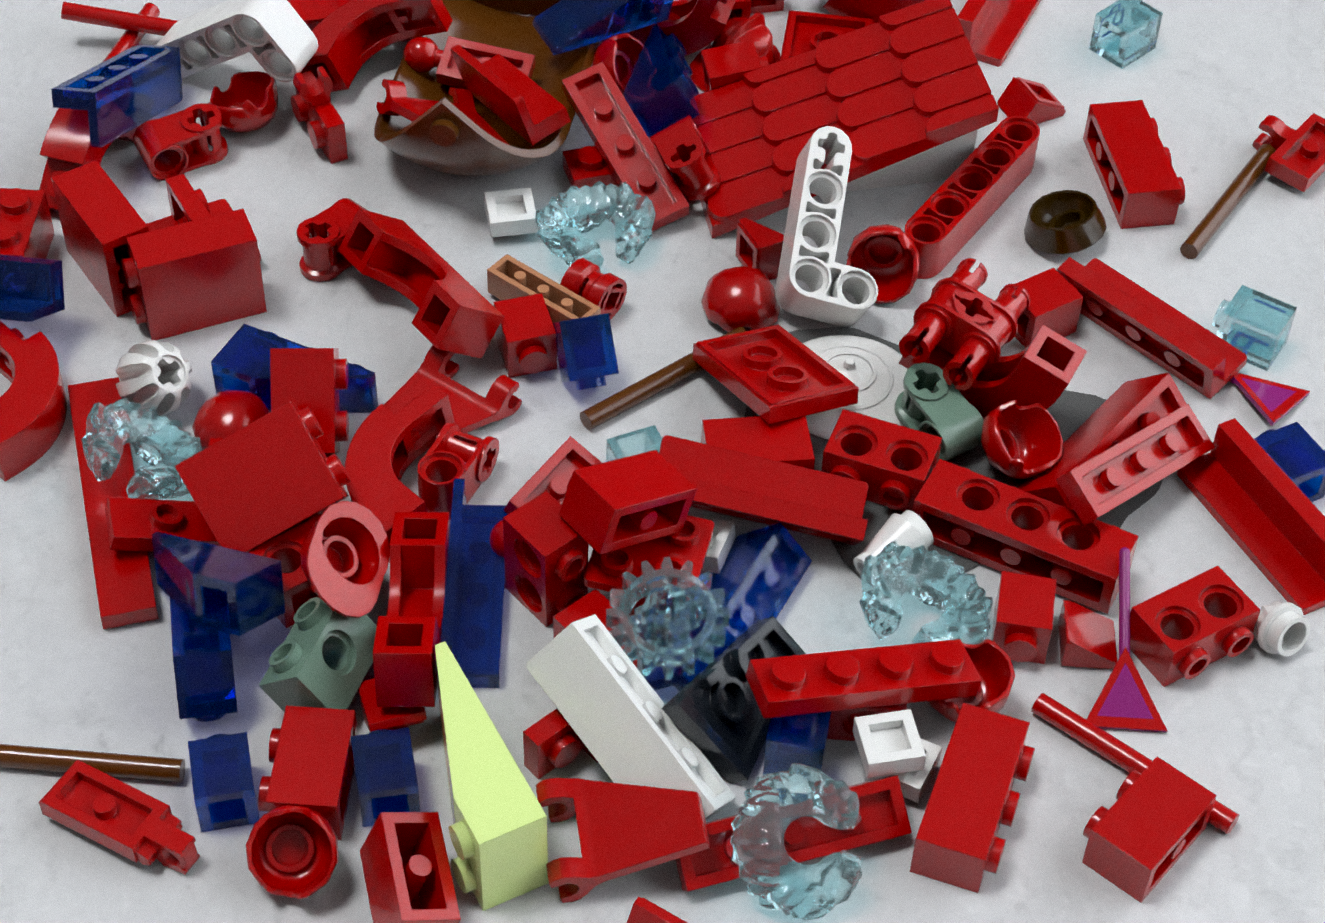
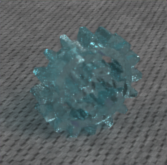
(672, 597)

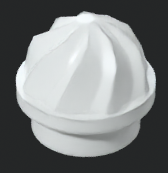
(1281, 628)

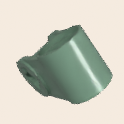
(938, 413)

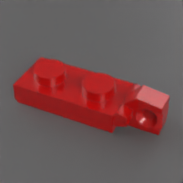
(119, 818)

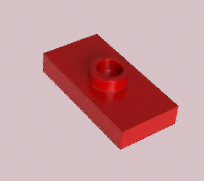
(135, 520)

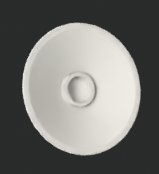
(871, 368)

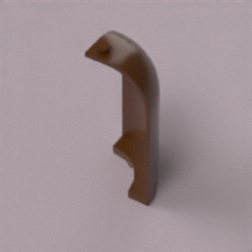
(449, 139)

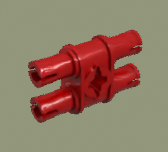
(965, 323)

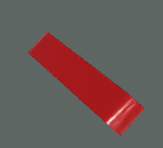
(973, 193)

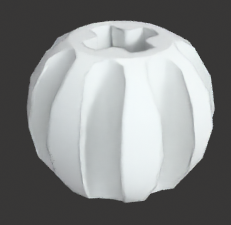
(154, 376)

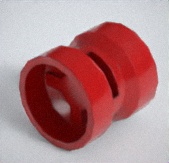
(601, 289)

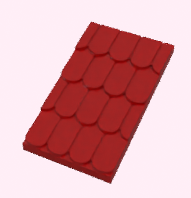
(896, 88)

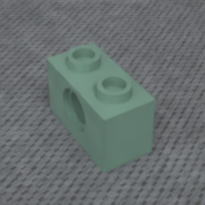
(320, 659)

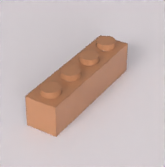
(514, 279)

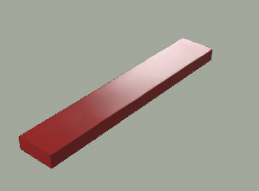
(121, 576)

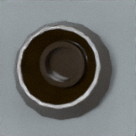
(1064, 223)

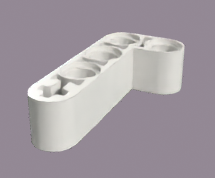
(235, 27)
(821, 224)

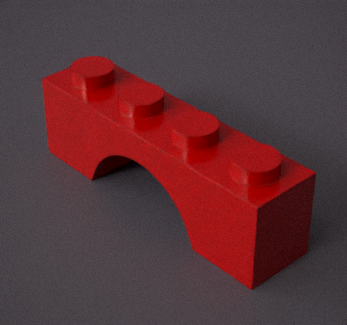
(449, 307)
(413, 624)

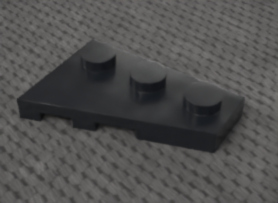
(719, 706)

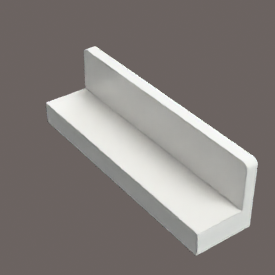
(622, 715)

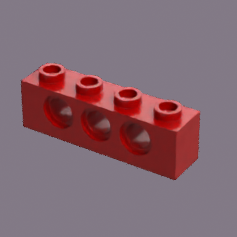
(1023, 534)

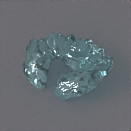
(588, 207)
(153, 436)
(935, 583)
(760, 851)

